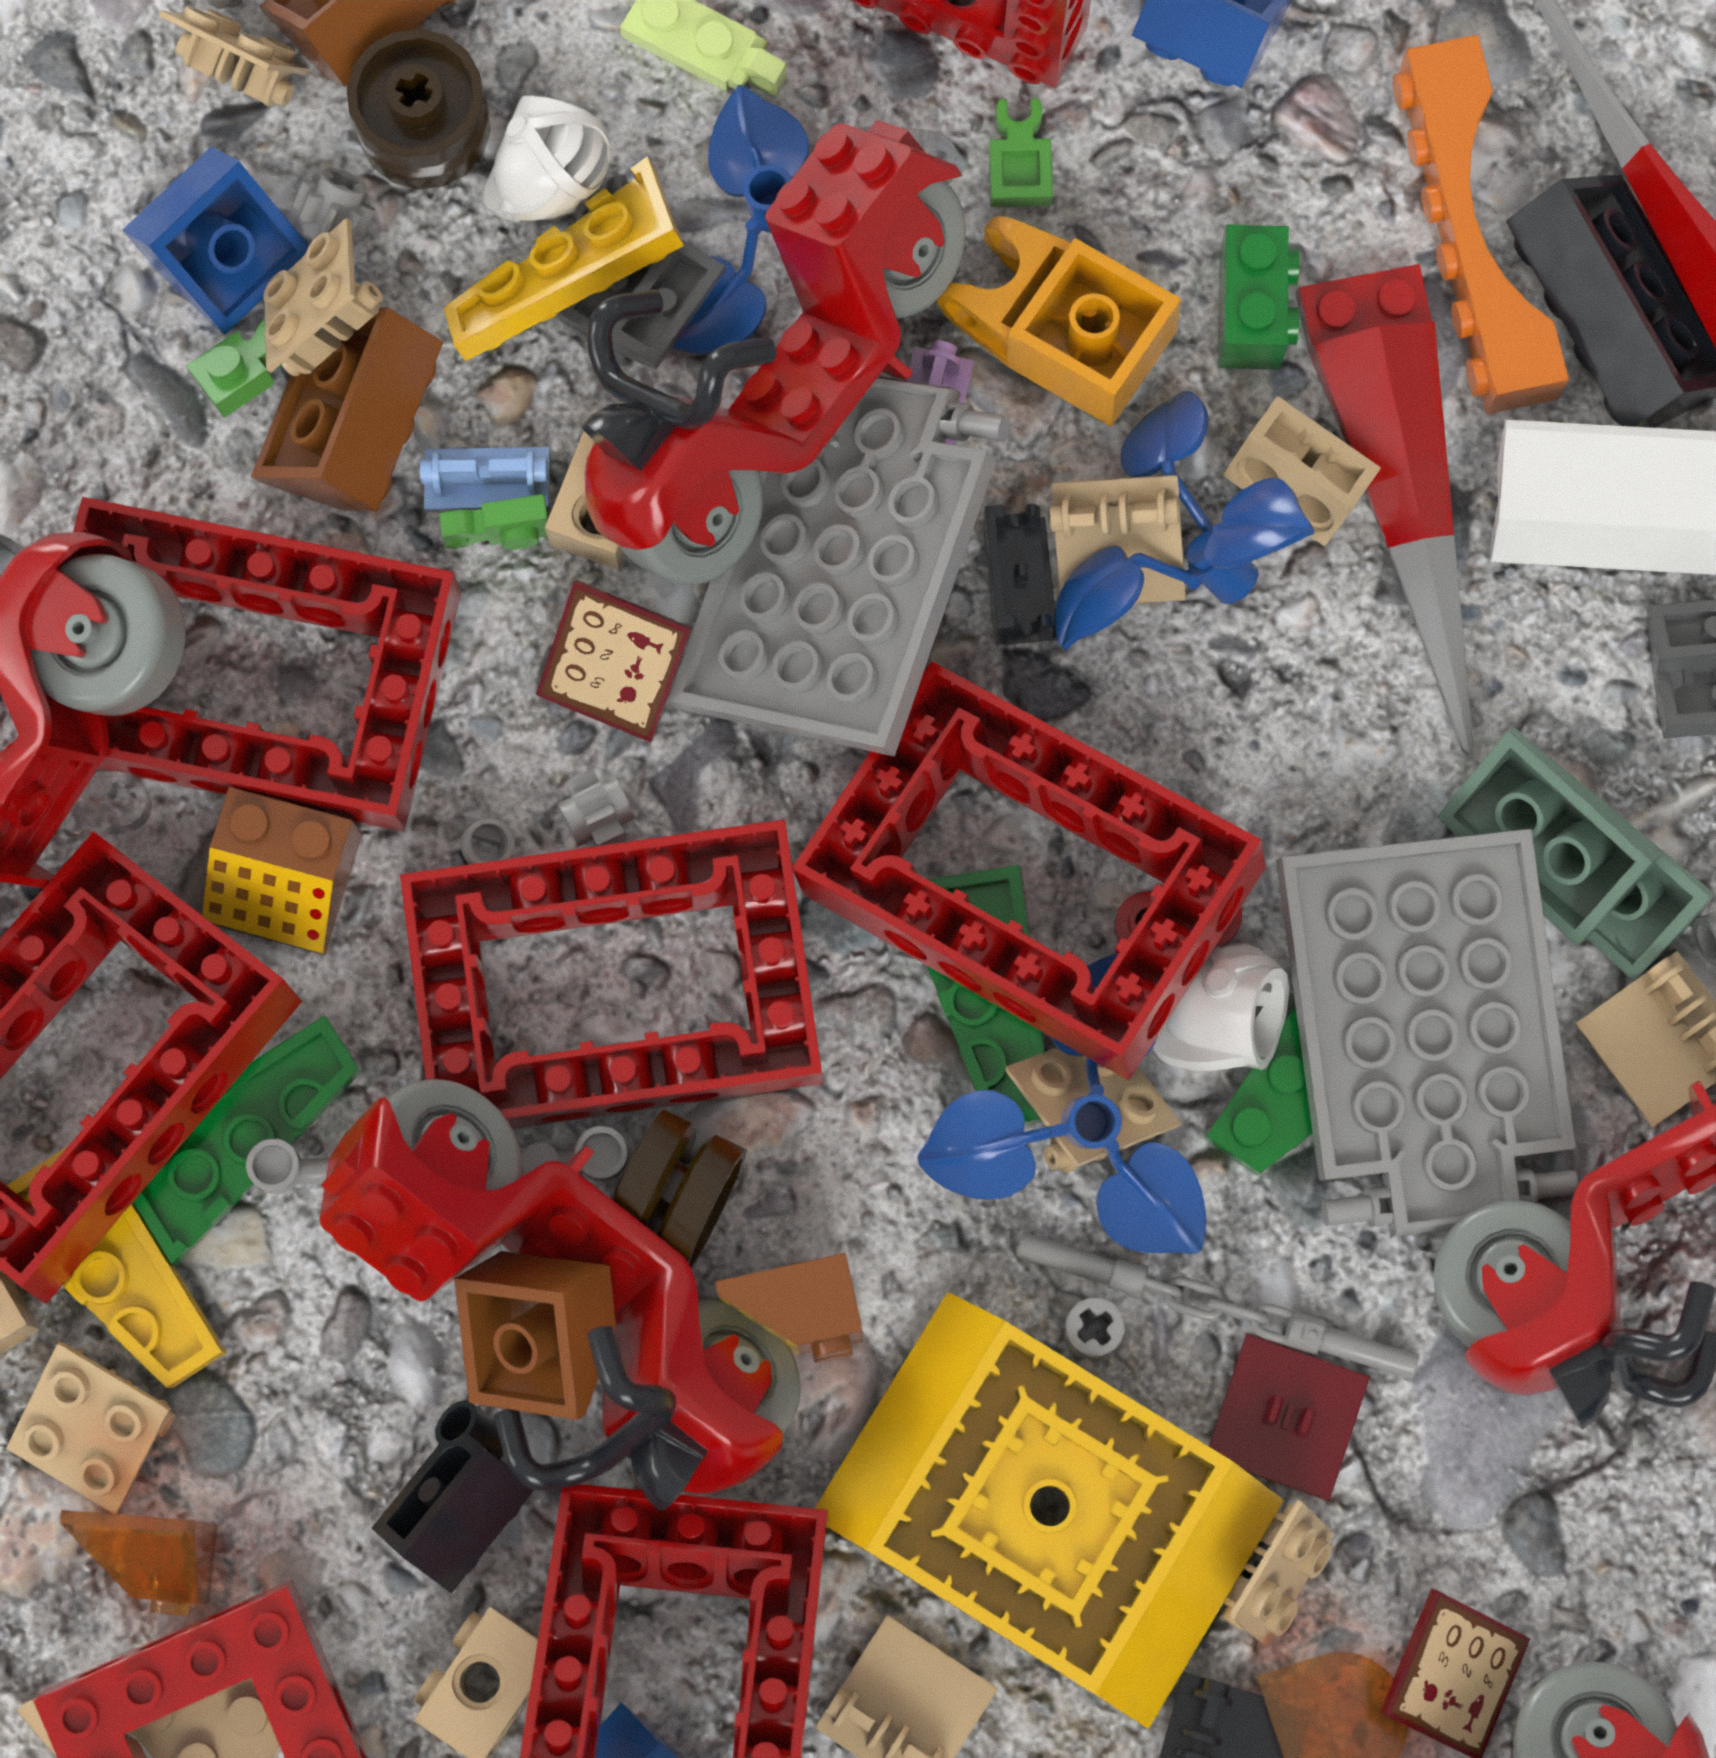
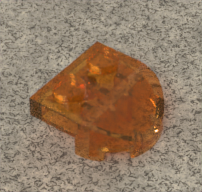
(1332, 1708)

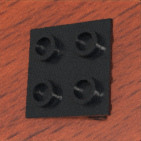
(1218, 1723)

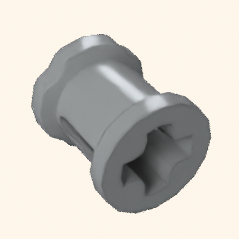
(1094, 1309)

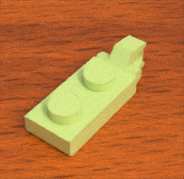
(704, 44)

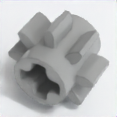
(332, 199)
(596, 810)

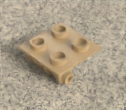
(220, 51)
(316, 304)
(1122, 512)
(1657, 1037)
(1058, 1078)
(89, 1427)
(1295, 1552)
(905, 1700)

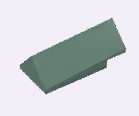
(1592, 865)

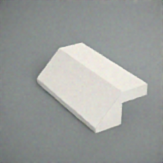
(1606, 497)

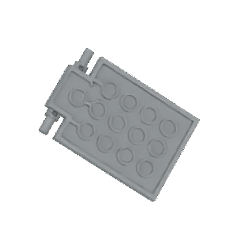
(846, 575)
(1427, 1026)

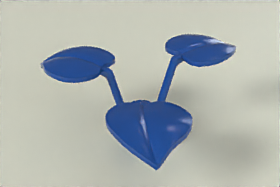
(751, 156)
(1221, 558)
(984, 1154)

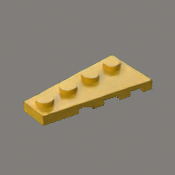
(568, 266)
(140, 1297)

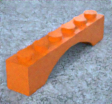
(1509, 340)

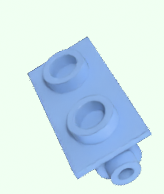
(482, 475)

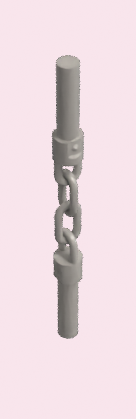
(1301, 1333)

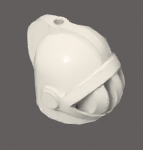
(546, 161)
(1228, 1013)

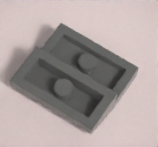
(684, 283)
(1684, 666)

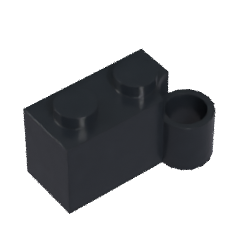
(454, 1499)

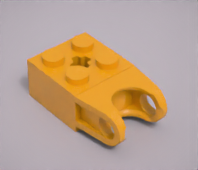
(1067, 318)

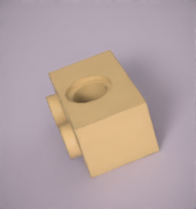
(447, 1707)

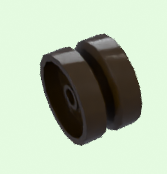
(419, 108)
(666, 1189)

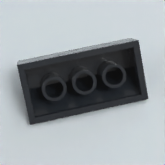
(1617, 298)

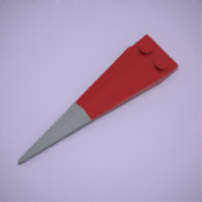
(1675, 214)
(1382, 379)

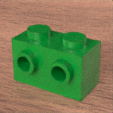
(1254, 296)

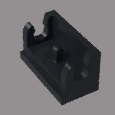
(1019, 575)

